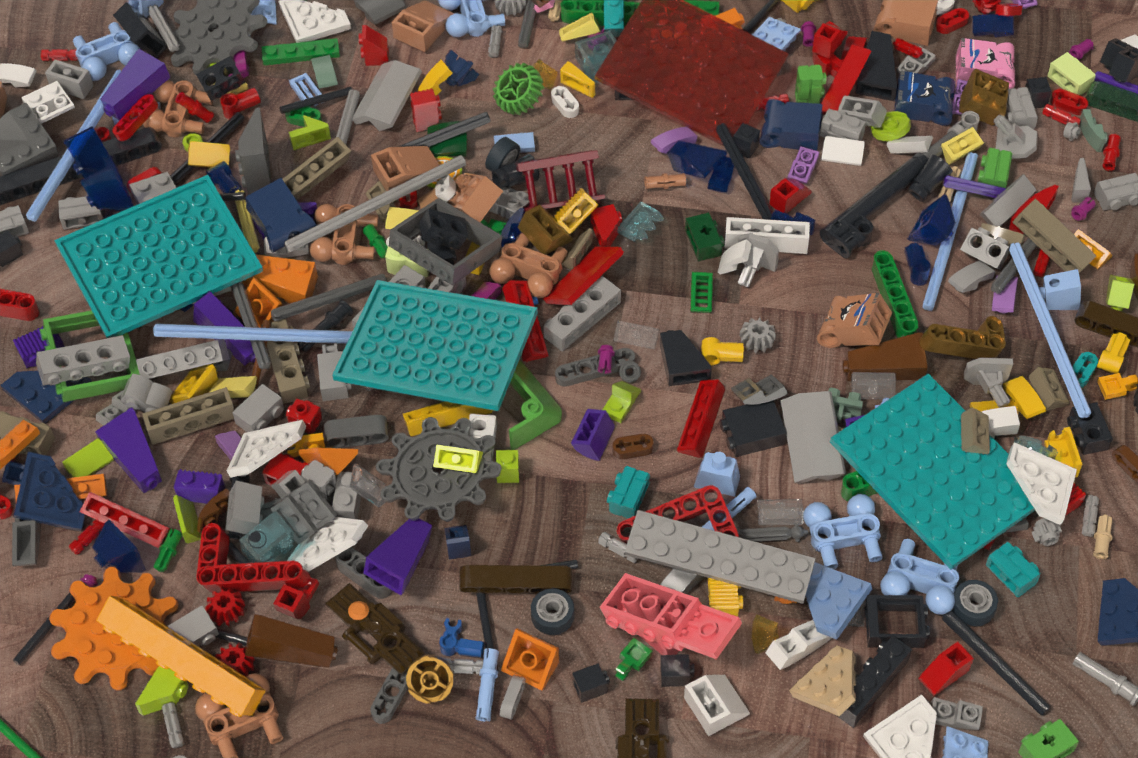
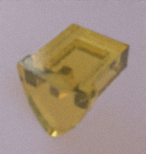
(547, 73)
(763, 633)

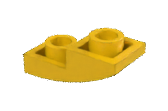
(435, 77)
(1024, 397)

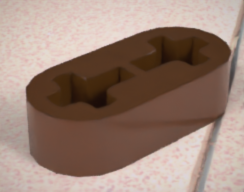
(632, 446)
(1127, 461)

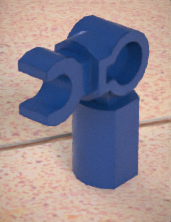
(450, 644)

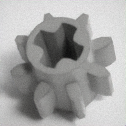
(1046, 532)

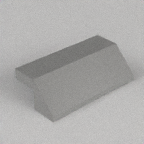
(387, 94)
(809, 427)

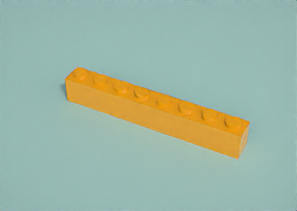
(181, 656)

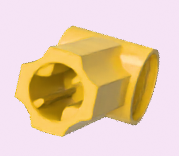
(717, 351)
(1113, 355)

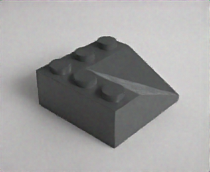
(23, 141)
(254, 155)

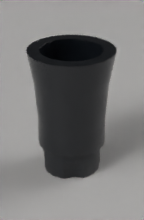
(509, 176)
(929, 177)

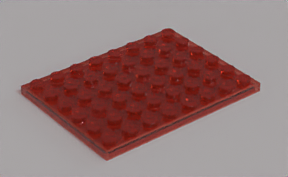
(691, 66)

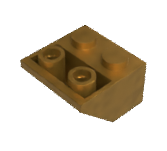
(984, 96)
(543, 230)

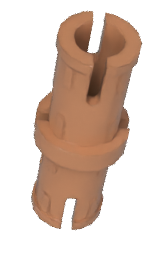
(665, 181)

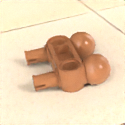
(176, 117)
(343, 247)
(538, 268)
(234, 726)

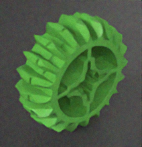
(515, 87)

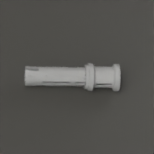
(1118, 684)

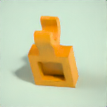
(1115, 386)
(307, 442)

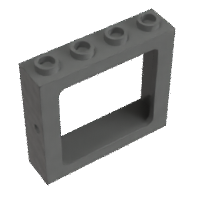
(402, 241)

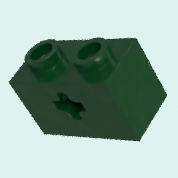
(704, 236)

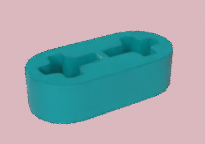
(1085, 371)

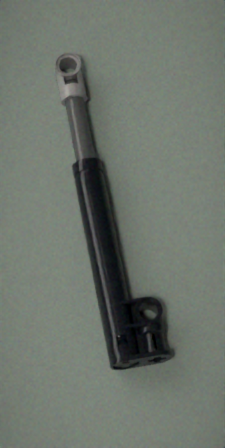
(852, 227)

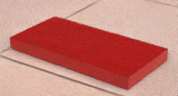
(583, 275)

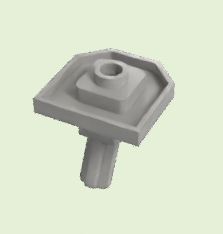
(1015, 138)
(762, 254)
(991, 375)

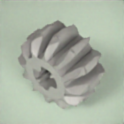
(510, 6)
(757, 335)

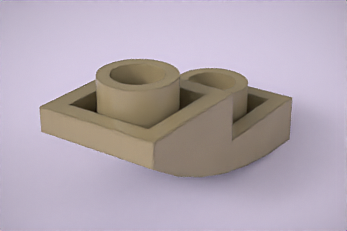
(1011, 236)

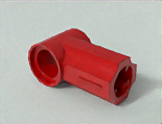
(236, 103)

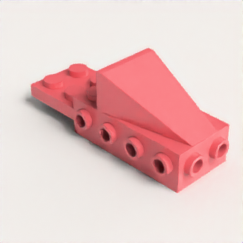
(668, 618)

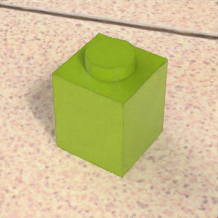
(509, 466)

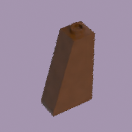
(898, 356)
(289, 643)

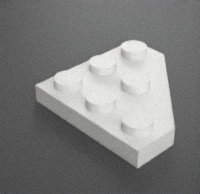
(313, 20)
(263, 445)
(1043, 481)
(328, 542)
(905, 732)

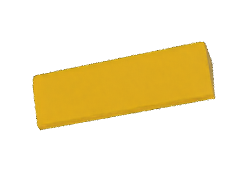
(445, 413)

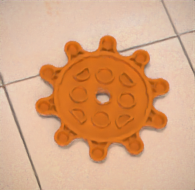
(91, 644)

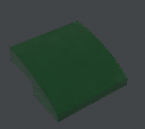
(451, 147)

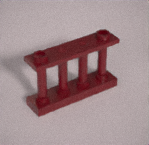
(567, 162)

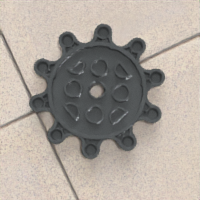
(233, 32)
(415, 474)

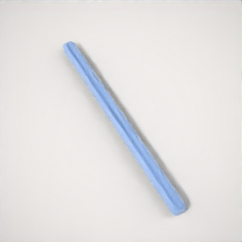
(65, 162)
(945, 247)
(1050, 331)
(251, 333)

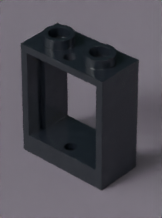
(896, 603)

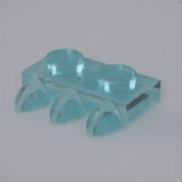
(638, 221)

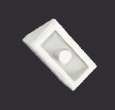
(910, 144)
(843, 150)

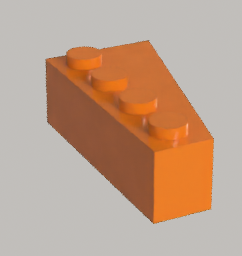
(286, 277)

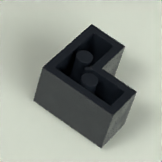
(1121, 60)

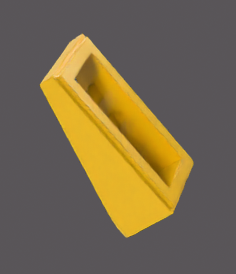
(576, 79)

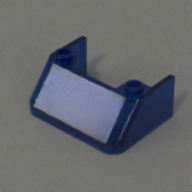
(101, 176)

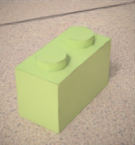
(1071, 74)

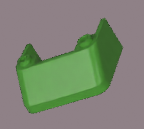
(539, 408)

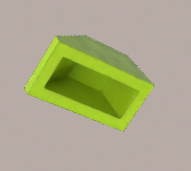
(1119, 292)
(161, 690)

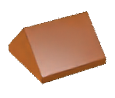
(261, 301)
(333, 458)
(531, 659)

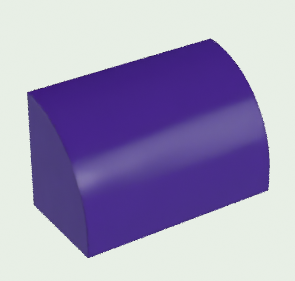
(593, 434)

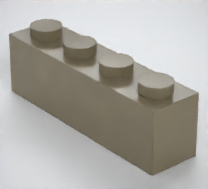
(1053, 237)
(39, 445)

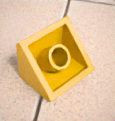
(195, 383)

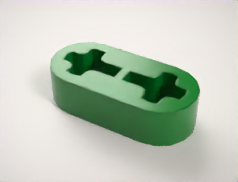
(298, 114)

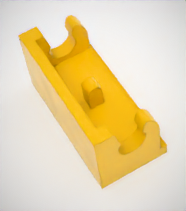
(1066, 448)

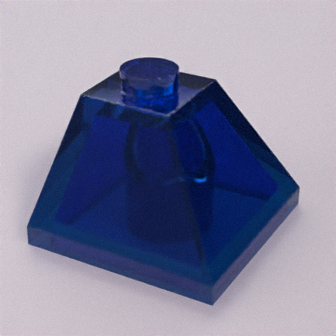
(694, 158)
(934, 223)
(117, 551)

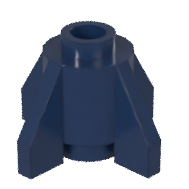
(460, 70)

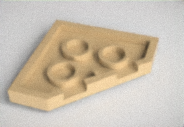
(829, 682)

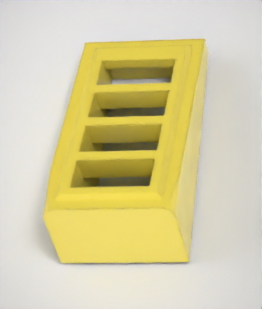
(582, 27)

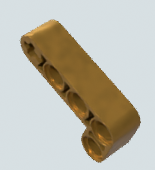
(968, 343)

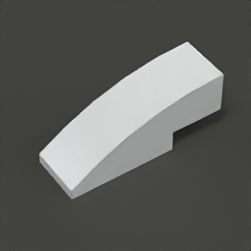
(1003, 421)
(796, 645)

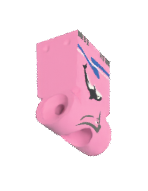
(987, 57)

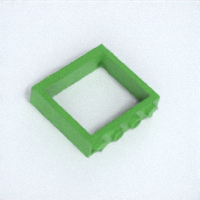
(81, 321)

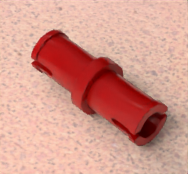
(194, 107)
(1111, 152)

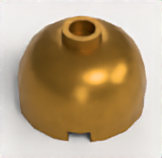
(429, 678)

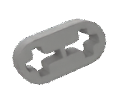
(512, 697)

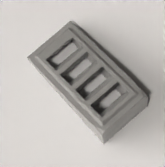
(1081, 184)

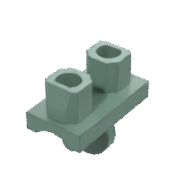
(846, 407)

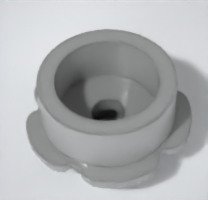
(1072, 131)

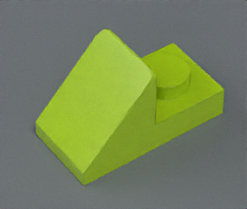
(313, 133)
(621, 400)

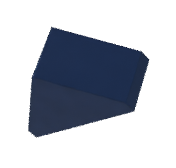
(457, 542)

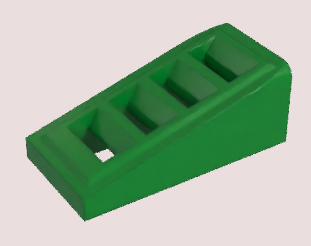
(701, 277)

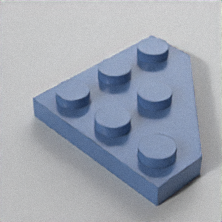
(834, 599)

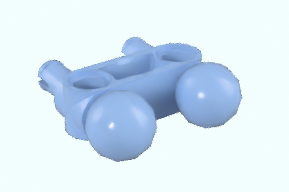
(472, 18)
(104, 51)
(844, 531)
(921, 575)

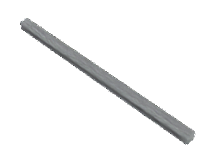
(375, 203)

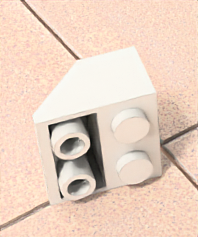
(48, 102)
(714, 702)

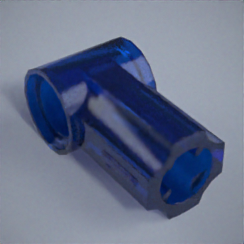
(223, 178)
(917, 264)

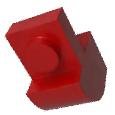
(295, 601)

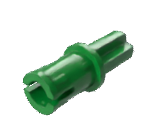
(376, 240)
(168, 550)

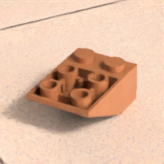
(420, 24)
(401, 164)
(474, 195)

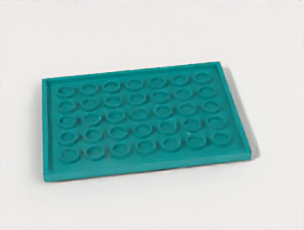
(158, 257)
(436, 345)
(917, 465)

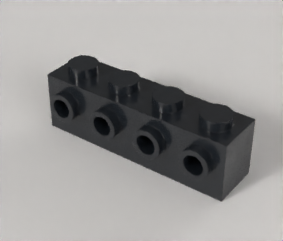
(876, 677)

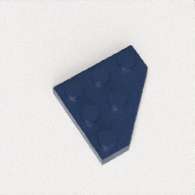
(37, 399)
(47, 495)
(1118, 613)

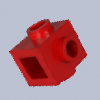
(307, 412)

